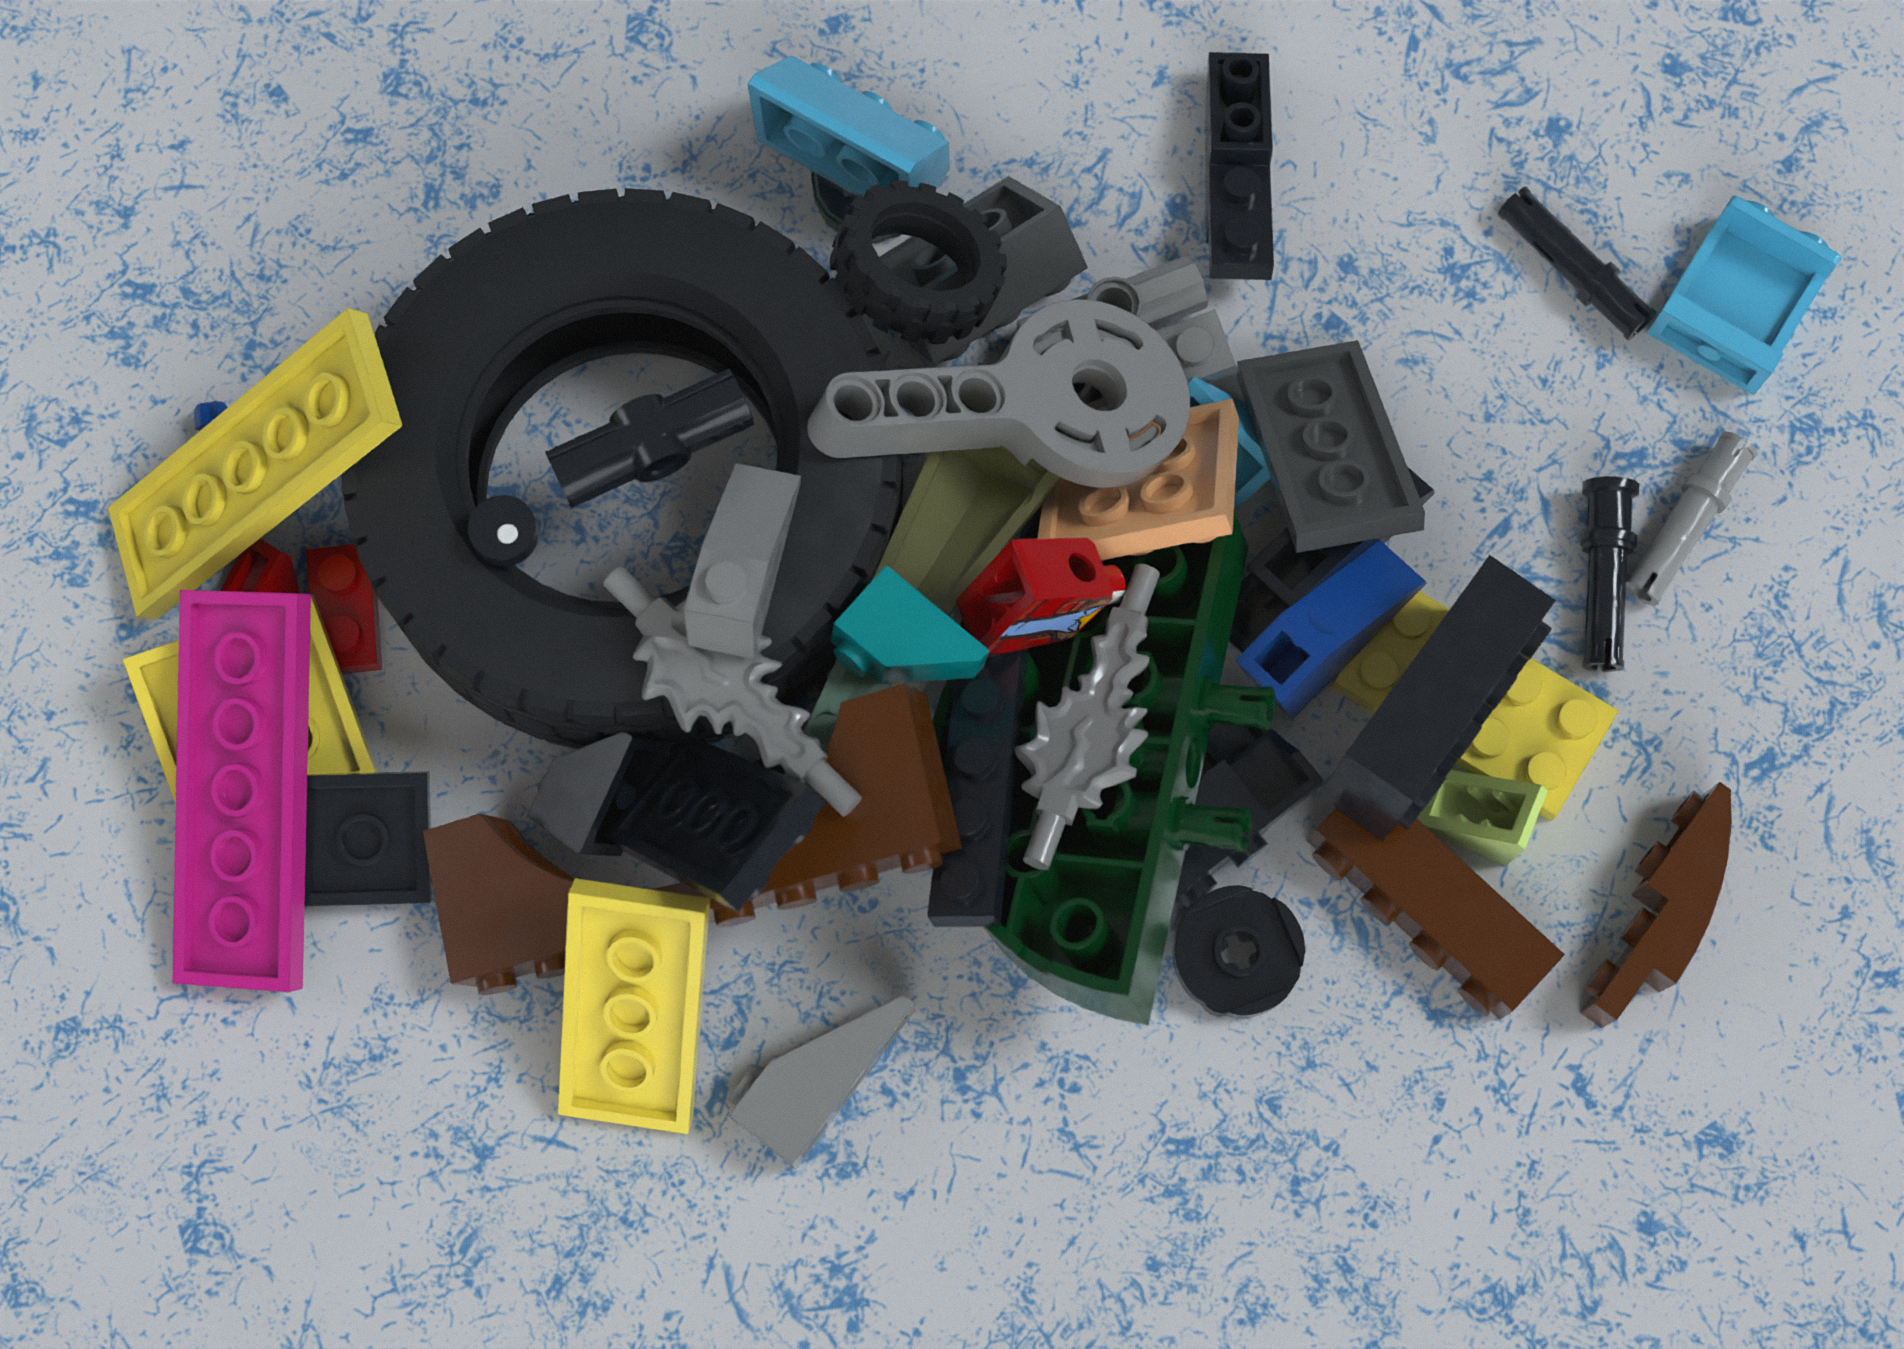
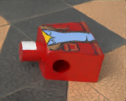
(1038, 593)

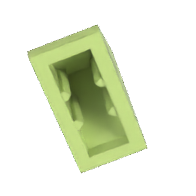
(1484, 814)

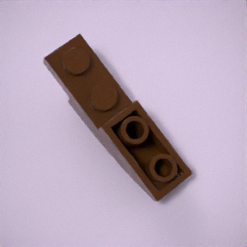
(1682, 891)

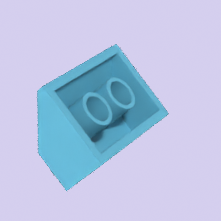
(840, 131)

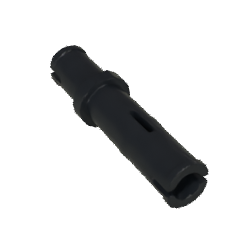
(1594, 280)

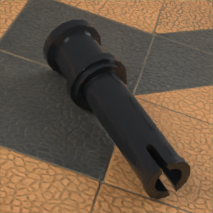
(1608, 544)

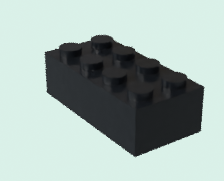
(1440, 701)

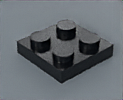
(367, 839)

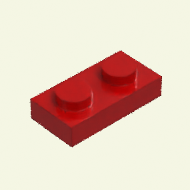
(346, 606)

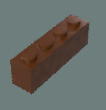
(1443, 907)

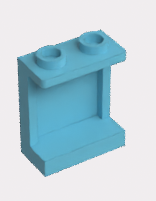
(1744, 294)

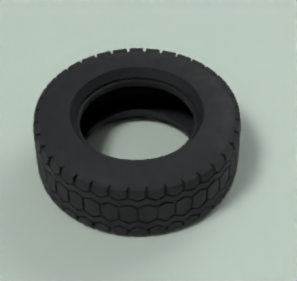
(518, 314)

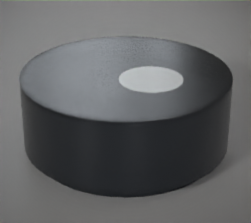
(503, 530)

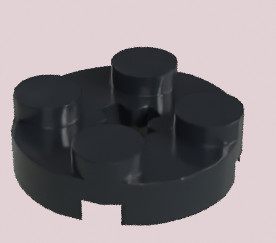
(1253, 917)

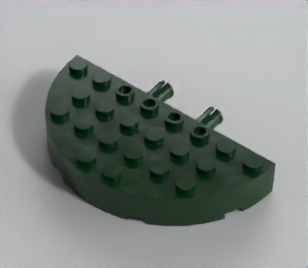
(1106, 903)

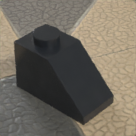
(594, 787)

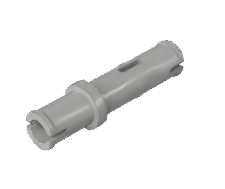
(1702, 498)

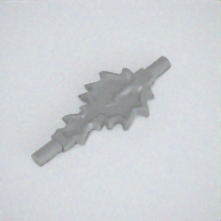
(725, 690)
(1088, 735)

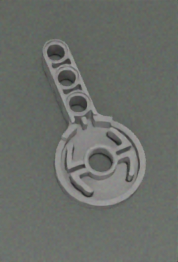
(1025, 399)

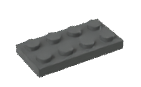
(1329, 446)

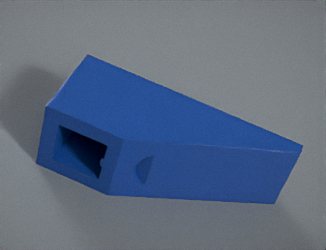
(1329, 627)

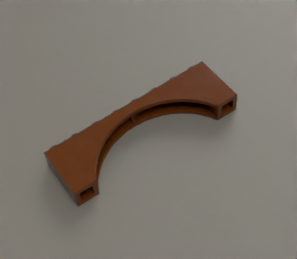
(508, 905)

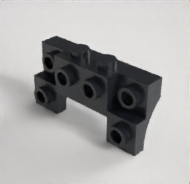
(1249, 771)

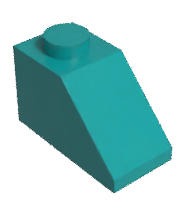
(903, 636)

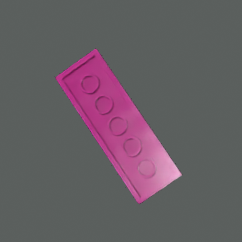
(241, 789)

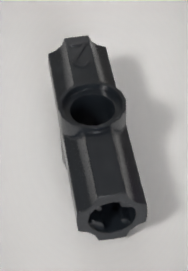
(650, 438)

